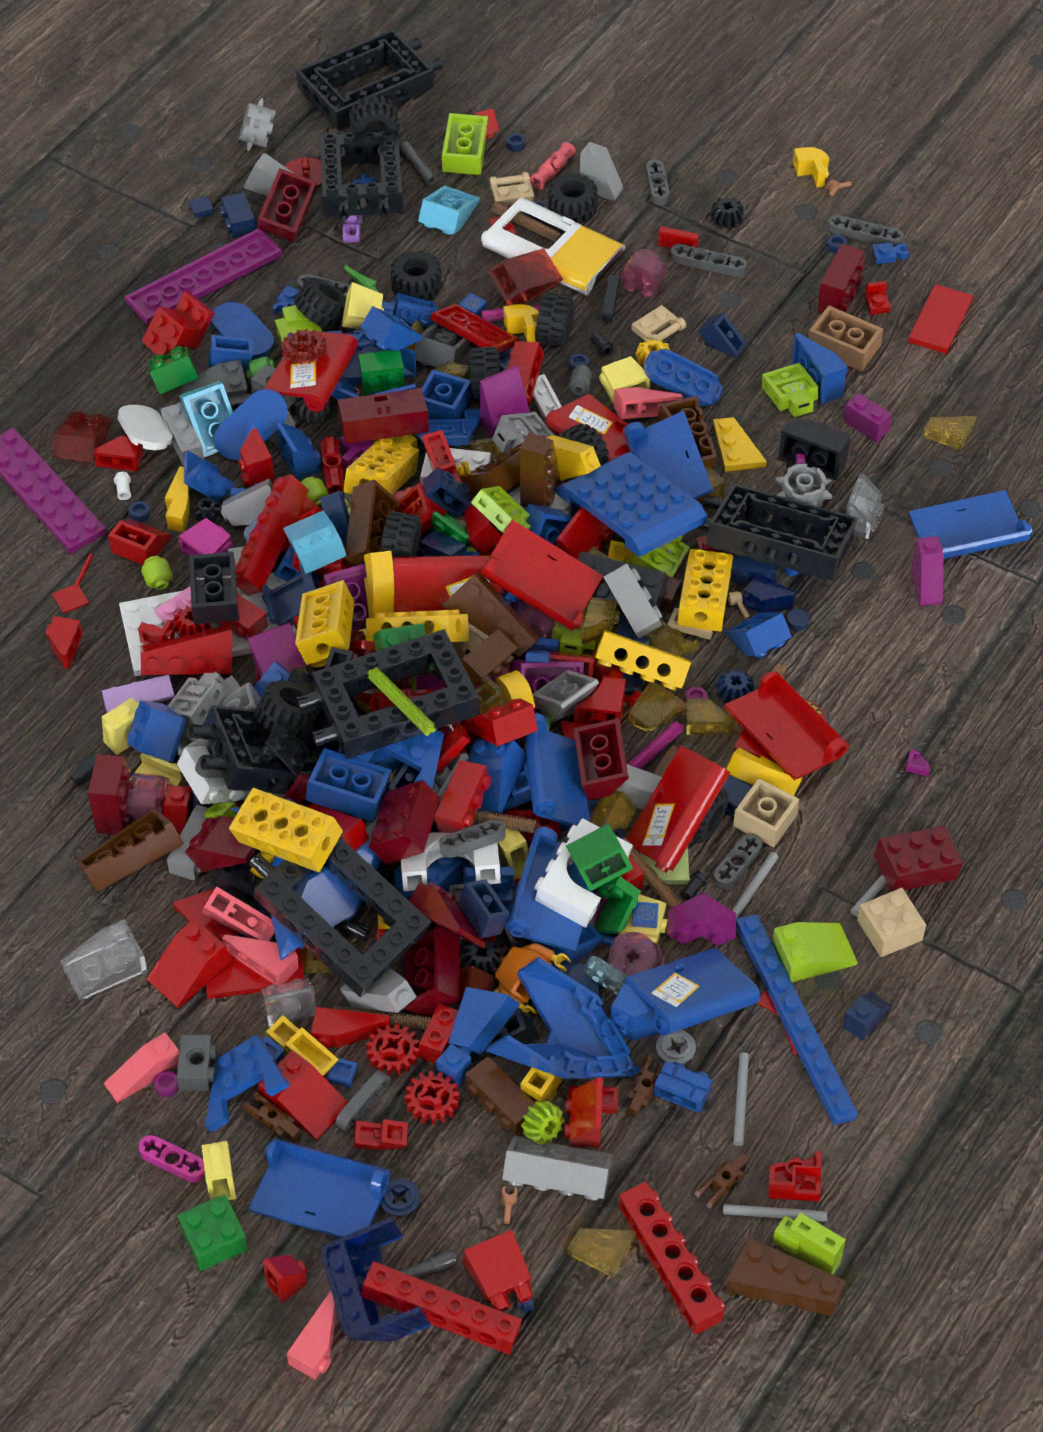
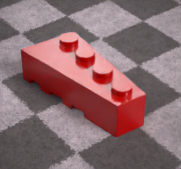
(190, 654)

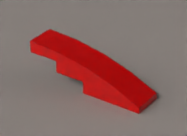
(440, 454)

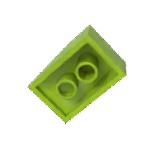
(464, 144)
(812, 949)

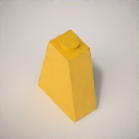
(574, 457)

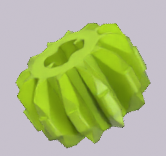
(542, 1122)

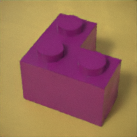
(702, 918)

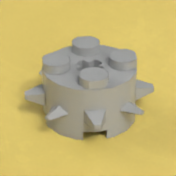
(256, 125)
(804, 485)

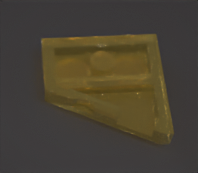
(949, 430)
(601, 1248)

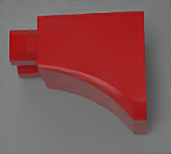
(605, 702)
(498, 1270)

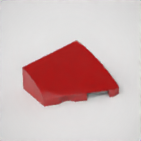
(796, 1179)

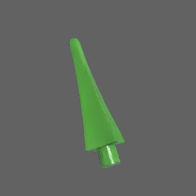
(361, 279)

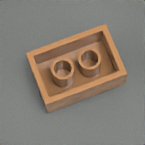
(847, 336)

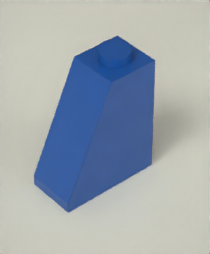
(480, 1019)

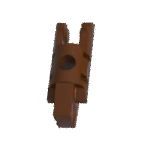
(642, 1087)
(272, 1117)
(723, 1179)

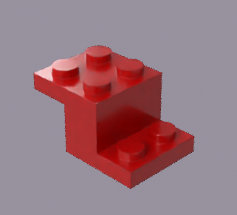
(178, 325)
(418, 504)

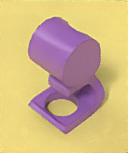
(352, 229)

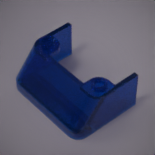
(346, 1267)

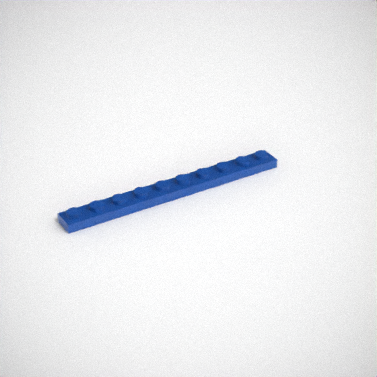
(796, 1020)

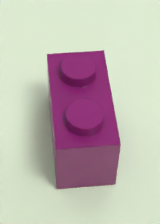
(867, 417)

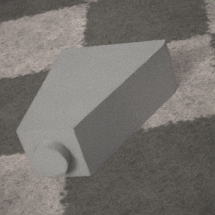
(599, 167)
(263, 175)
(247, 504)
(639, 786)
(388, 994)

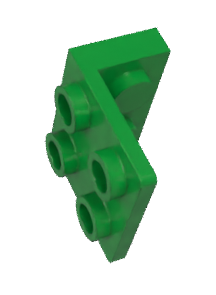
(449, 527)
(620, 901)

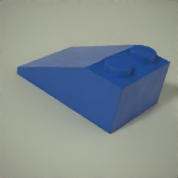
(822, 366)
(503, 766)

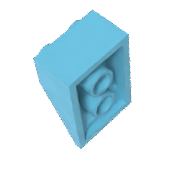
(447, 209)
(206, 411)
(315, 541)

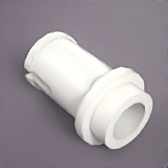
(122, 481)

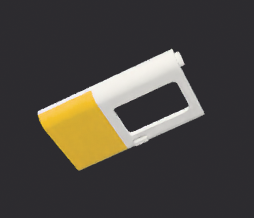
(576, 254)

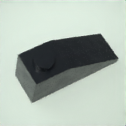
(519, 1026)

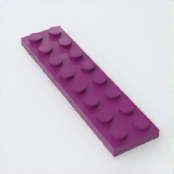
(205, 274)
(46, 494)

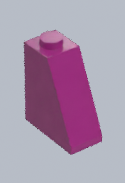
(928, 570)

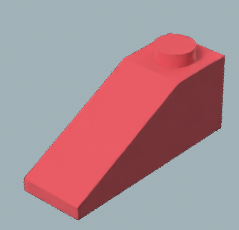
(641, 402)
(238, 916)
(262, 958)
(143, 1067)
(313, 1346)

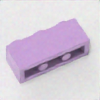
(152, 690)

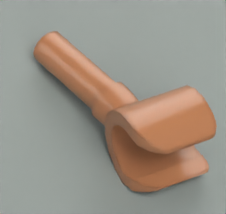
(834, 186)
(509, 1200)

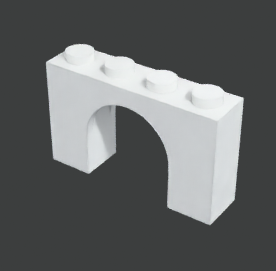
(208, 789)
(484, 860)
(557, 888)

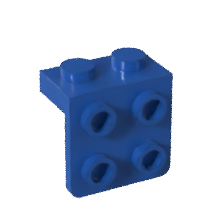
(205, 477)

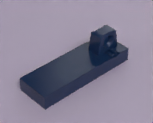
(336, 510)

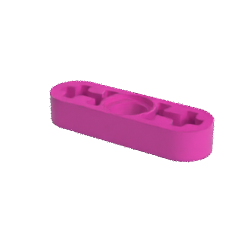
(166, 1149)

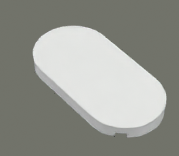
(145, 427)

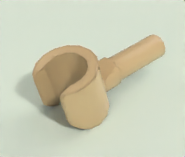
(735, 598)

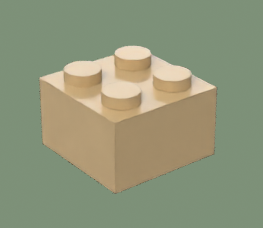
(766, 812)
(891, 922)

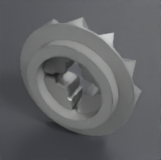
(679, 1038)

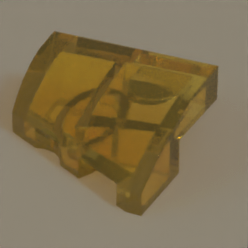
(671, 641)
(654, 707)

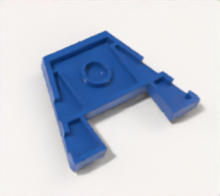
(456, 431)
(417, 752)
(239, 1071)

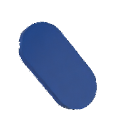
(239, 321)
(683, 376)
(259, 411)

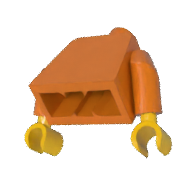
(517, 959)

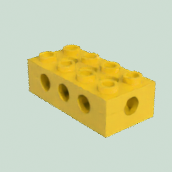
(386, 463)
(701, 611)
(324, 621)
(454, 623)
(671, 679)
(286, 829)

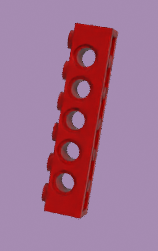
(442, 1307)
(697, 1314)

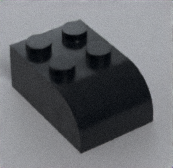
(820, 444)
(213, 588)

